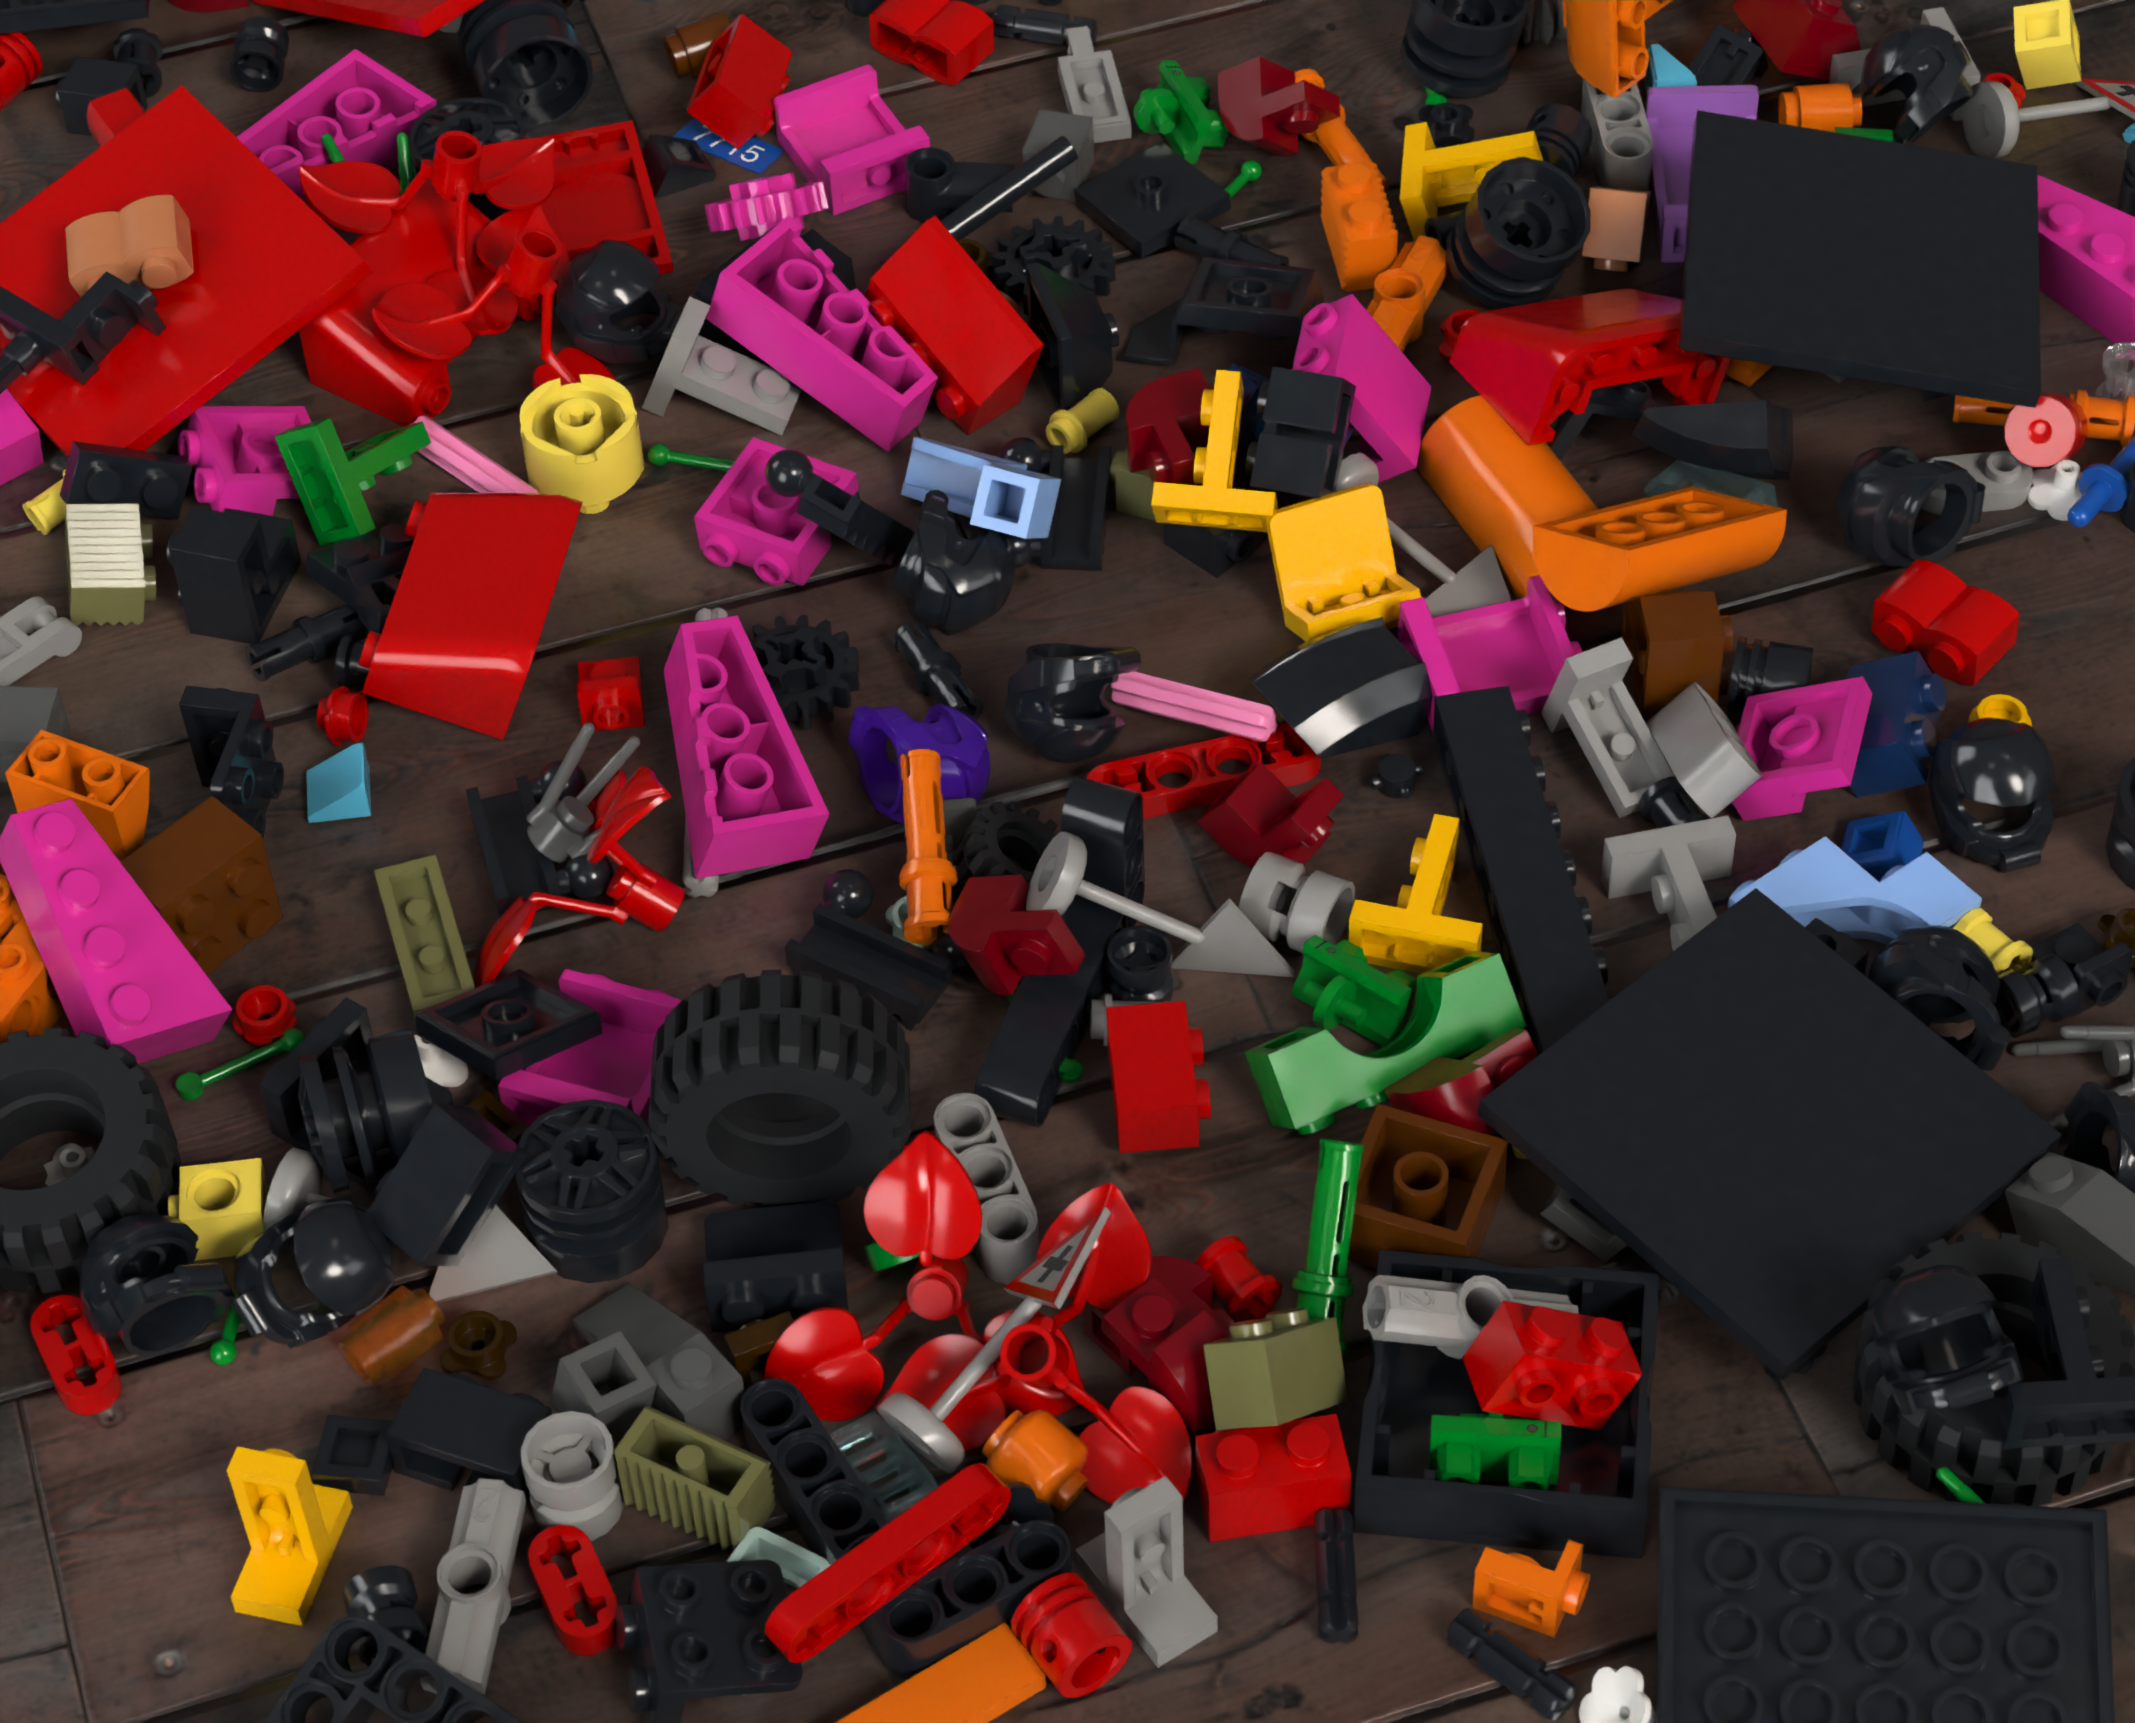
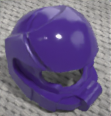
(945, 730)

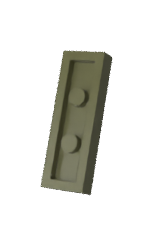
(424, 932)

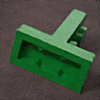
(333, 479)

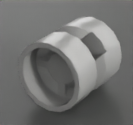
(1290, 904)
(572, 1473)

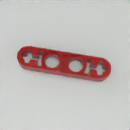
(1200, 764)
(887, 1563)

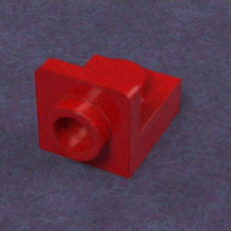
(611, 693)

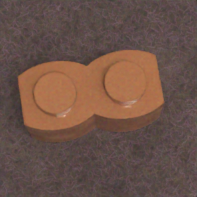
(139, 243)

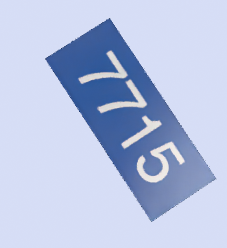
(753, 155)

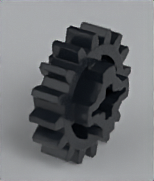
(1059, 247)
(798, 672)

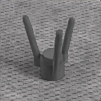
(563, 825)
(2114, 1042)

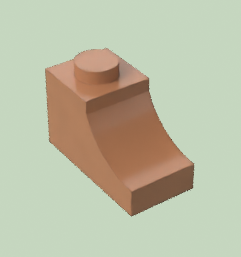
(1616, 227)

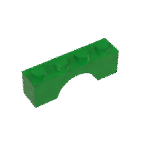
(1454, 1013)

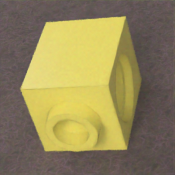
(2047, 44)
(222, 1205)

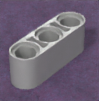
(1620, 138)
(1703, 749)
(975, 1137)

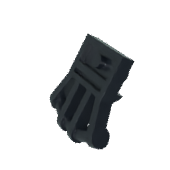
(364, 571)

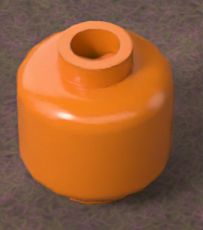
(1041, 1454)

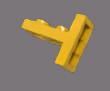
(1451, 173)
(1214, 466)
(1414, 932)
(289, 1530)

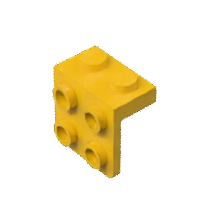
(1336, 562)

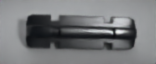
(1038, 25)
(1335, 1575)
(1511, 1664)

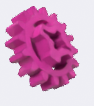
(764, 203)

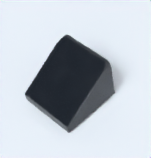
(675, 164)

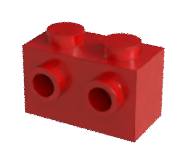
(740, 81)
(1154, 1076)
(1551, 1365)
(1271, 1476)

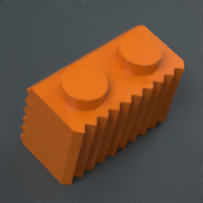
(1357, 224)

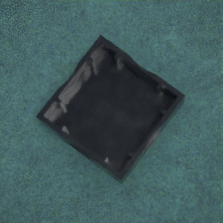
(1600, 1473)

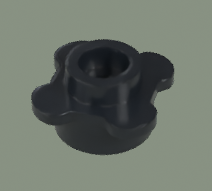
(1448, 123)

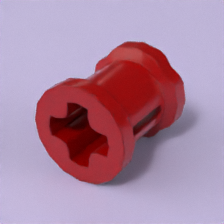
(1238, 1280)

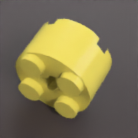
(582, 440)

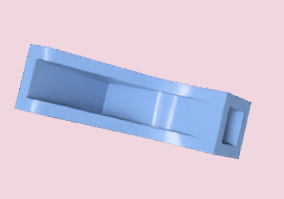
(983, 487)
(1840, 893)

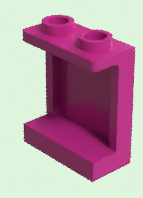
(846, 138)
(1389, 391)
(1491, 646)
(604, 1068)

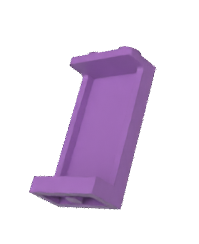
(1671, 122)

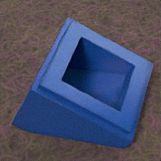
(1882, 842)

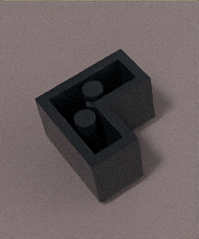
(232, 570)

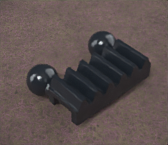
(1079, 512)
(845, 515)
(512, 859)
(876, 963)

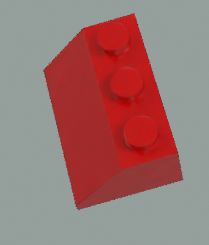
(955, 326)

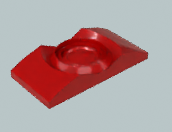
(604, 193)

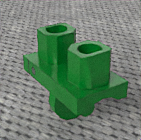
(1181, 113)
(1351, 991)
(1495, 1449)

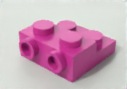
(239, 456)
(760, 528)
(1801, 743)

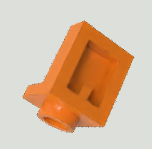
(1529, 1594)

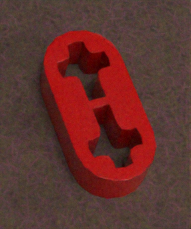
(63, 1359)
(560, 1594)

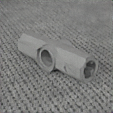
(1438, 1310)
(479, 1553)

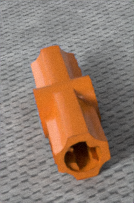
(1408, 289)

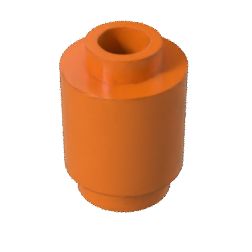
(1821, 107)

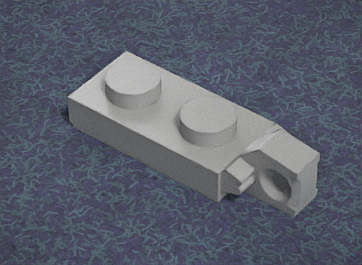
(1093, 87)

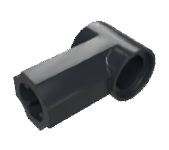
(940, 185)

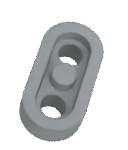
(2002, 474)

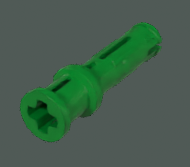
(1323, 1281)

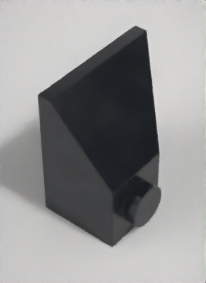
(1074, 335)

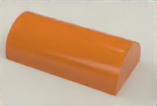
(1497, 485)
(1653, 546)

